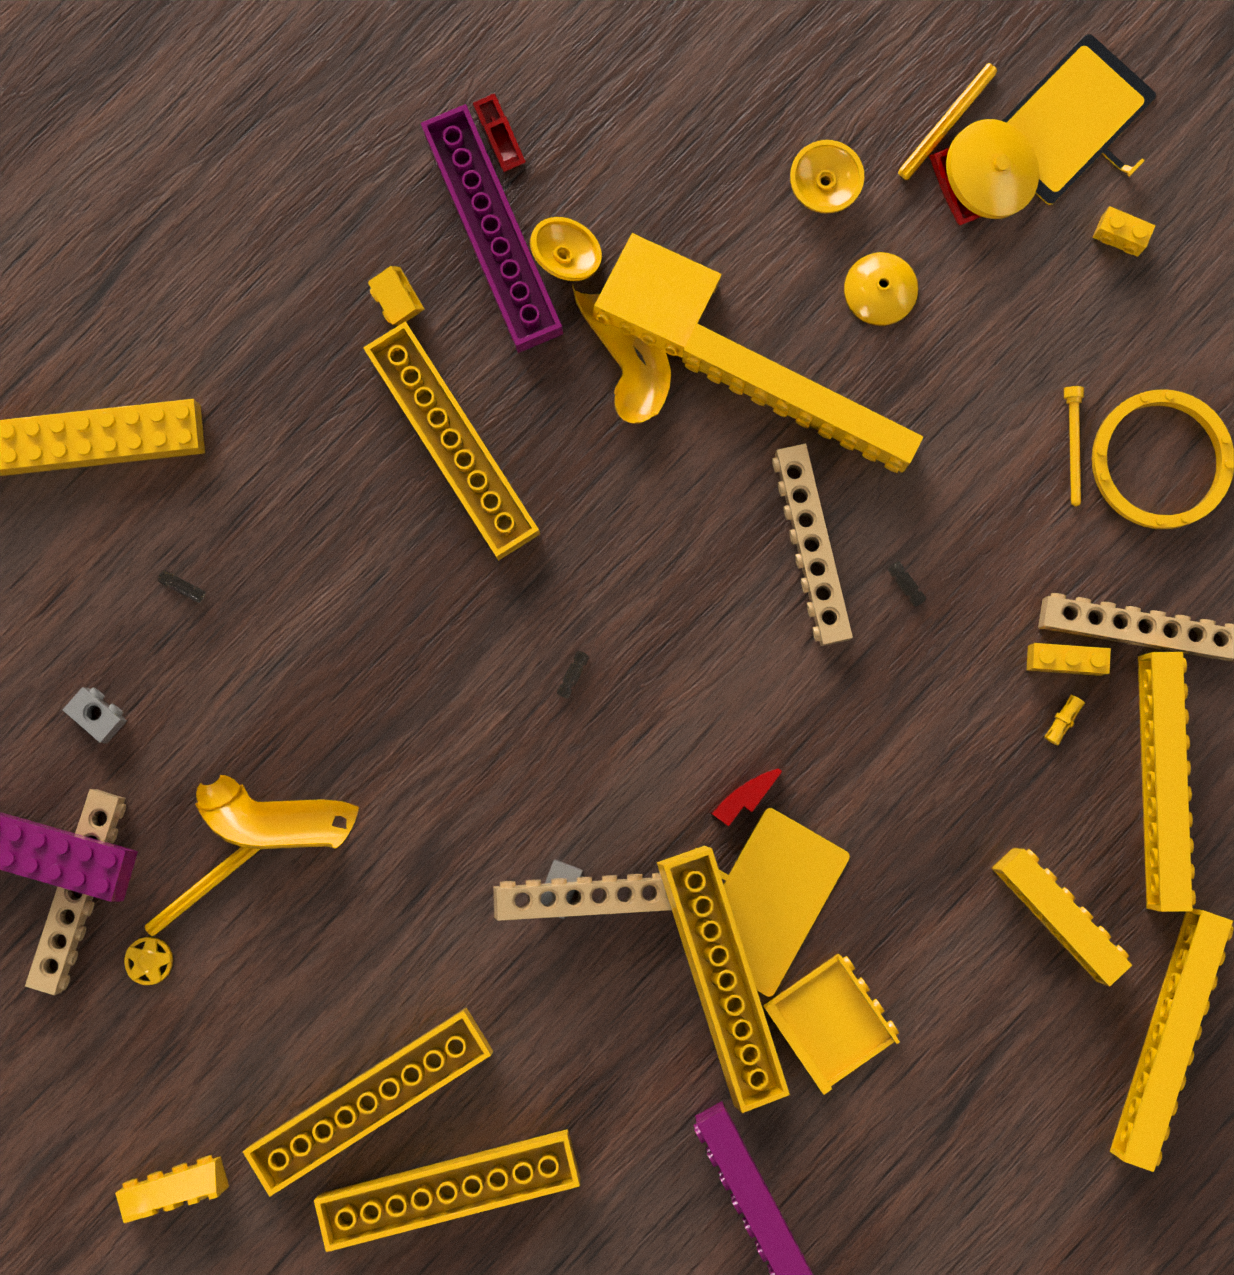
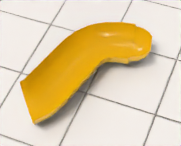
(642, 386)
(273, 824)

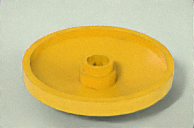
(992, 169)

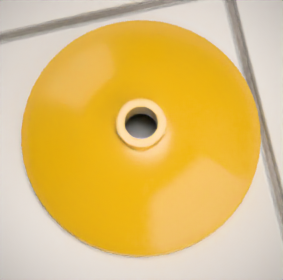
(831, 162)
(565, 248)
(879, 304)

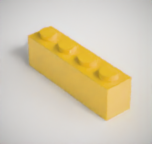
(172, 1189)

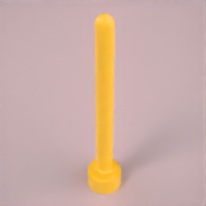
(1073, 397)

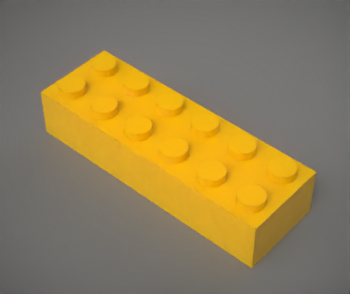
(1062, 916)

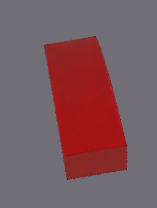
(498, 132)
(959, 211)
(745, 796)

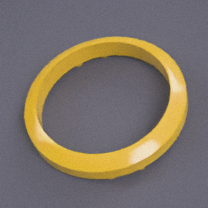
(1209, 421)

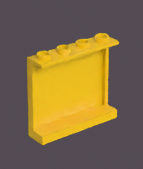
(656, 295)
(831, 1022)

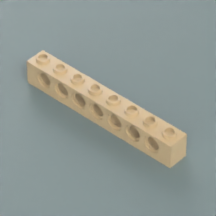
(798, 458)
(1053, 619)
(584, 905)
(40, 974)

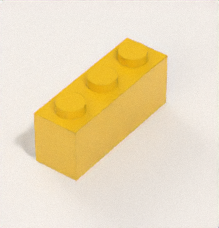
(1068, 659)

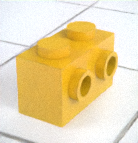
(1123, 231)
(395, 295)

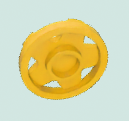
(148, 961)

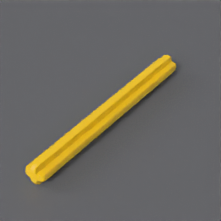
(947, 121)
(199, 890)

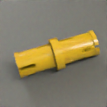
(1064, 720)

